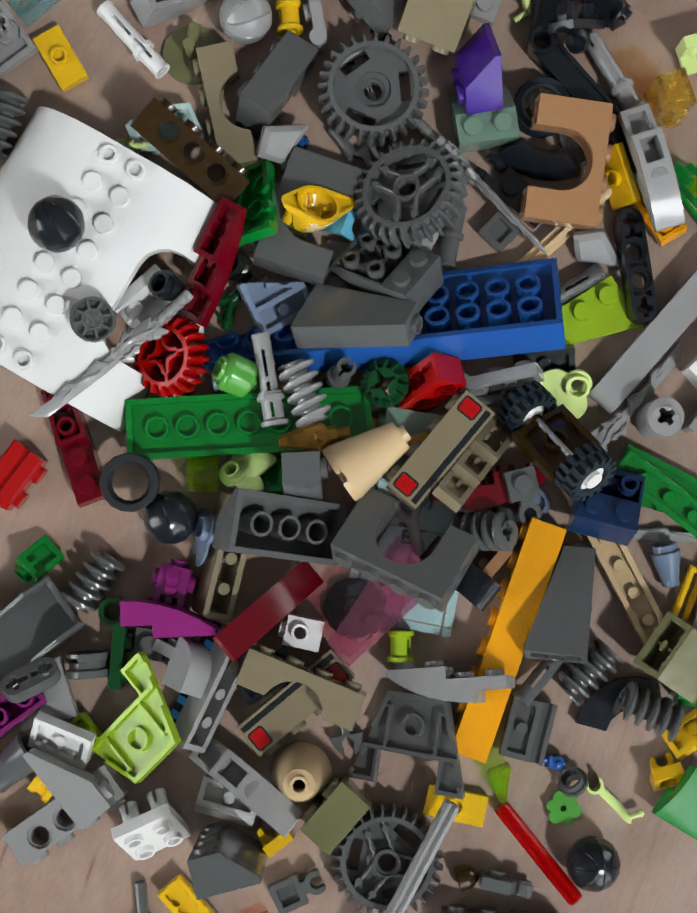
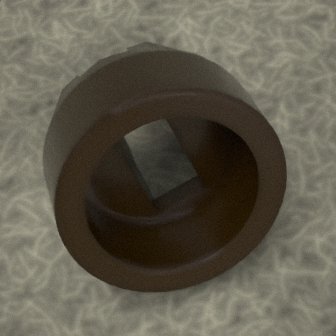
(466, 876)

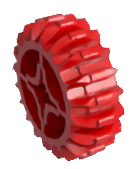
(173, 362)

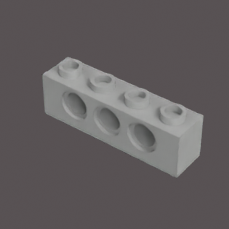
(23, 836)

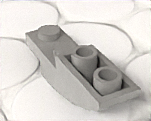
(653, 166)
(439, 682)
(248, 787)

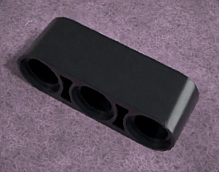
(475, 585)

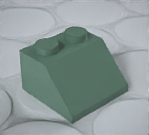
(484, 129)

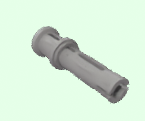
(620, 86)
(262, 343)

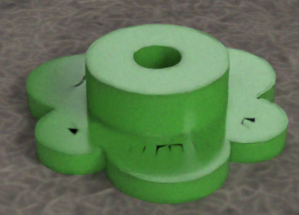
(566, 816)

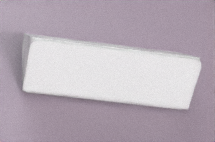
(221, 804)

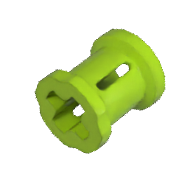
(400, 646)

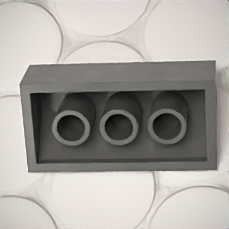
(279, 526)
(225, 861)

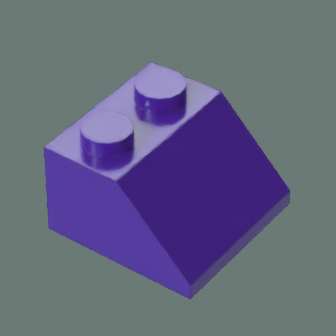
(479, 73)

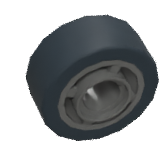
(525, 100)

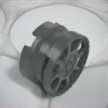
(92, 319)
(87, 664)

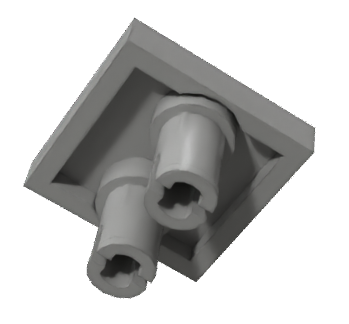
(14, 42)

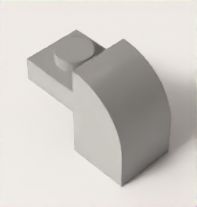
(188, 665)

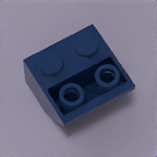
(612, 512)

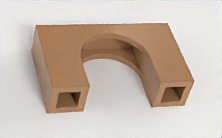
(589, 126)

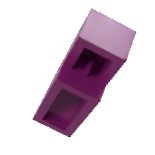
(165, 618)

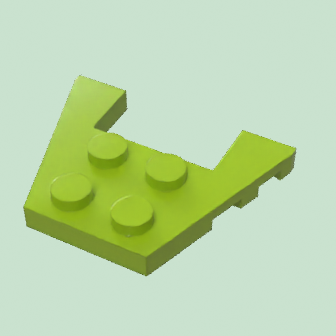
(142, 732)

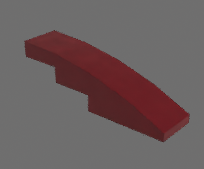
(217, 255)
(268, 610)

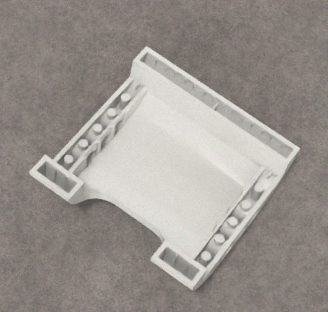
(128, 215)

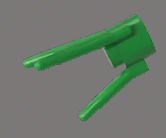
(685, 181)

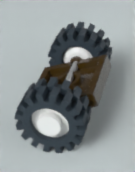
(556, 441)

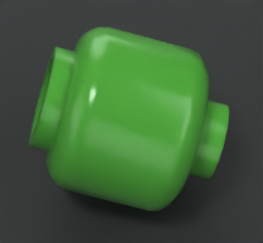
(235, 375)

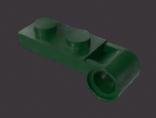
(121, 644)

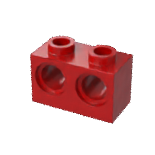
(433, 382)

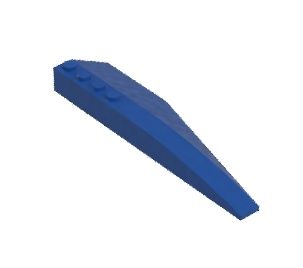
(469, 317)

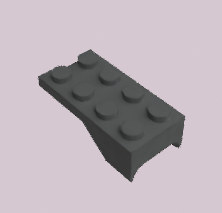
(35, 625)

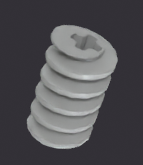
(303, 392)
(670, 412)

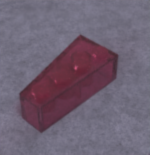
(372, 611)

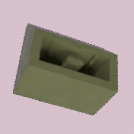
(672, 656)
(336, 814)

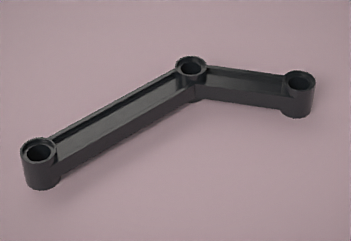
(564, 68)

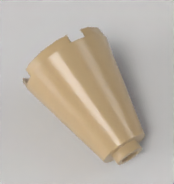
(367, 457)
(301, 771)

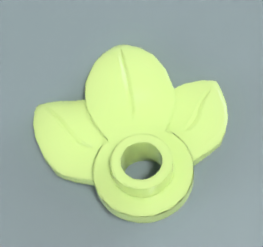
(559, 385)
(247, 471)

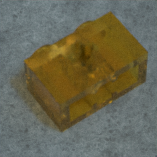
(670, 98)

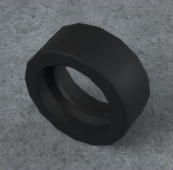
(107, 488)

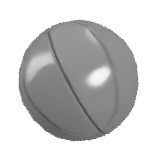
(245, 20)

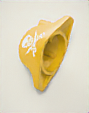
(314, 208)

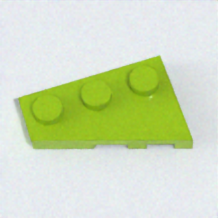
(596, 313)

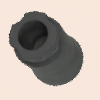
(12, 764)

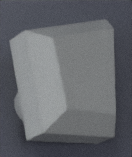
(278, 141)
(594, 247)

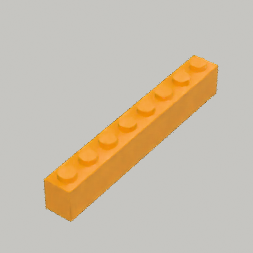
(508, 631)

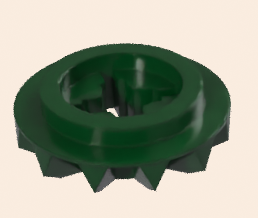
(397, 388)

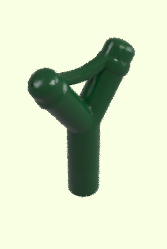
(230, 302)

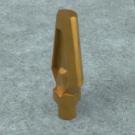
(313, 437)

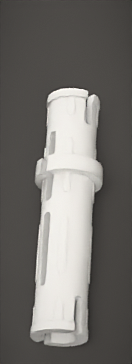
(141, 48)

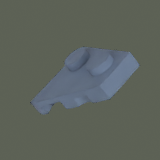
(273, 303)

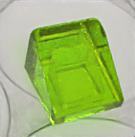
(202, 474)
(499, 778)

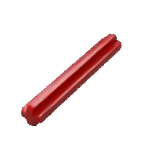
(538, 853)

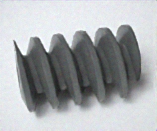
(8, 110)
(493, 530)
(94, 580)
(586, 674)
(650, 708)

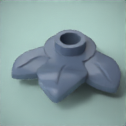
(204, 535)

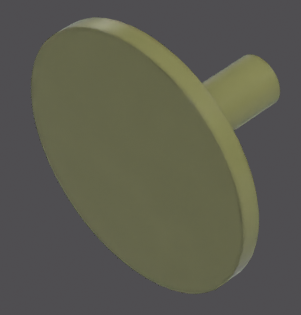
(181, 49)

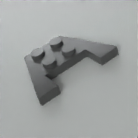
(416, 728)

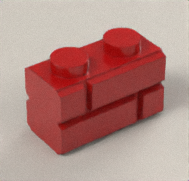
(18, 470)

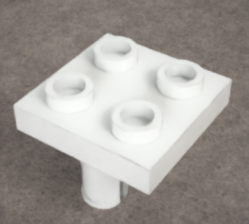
(152, 830)

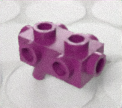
(173, 582)

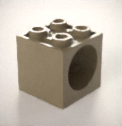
(437, 23)

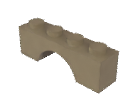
(218, 71)
(339, 700)

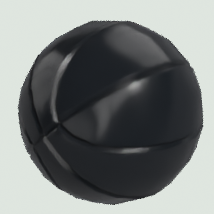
(56, 224)
(170, 517)
(593, 863)

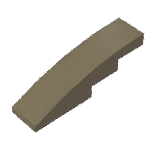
(473, 464)

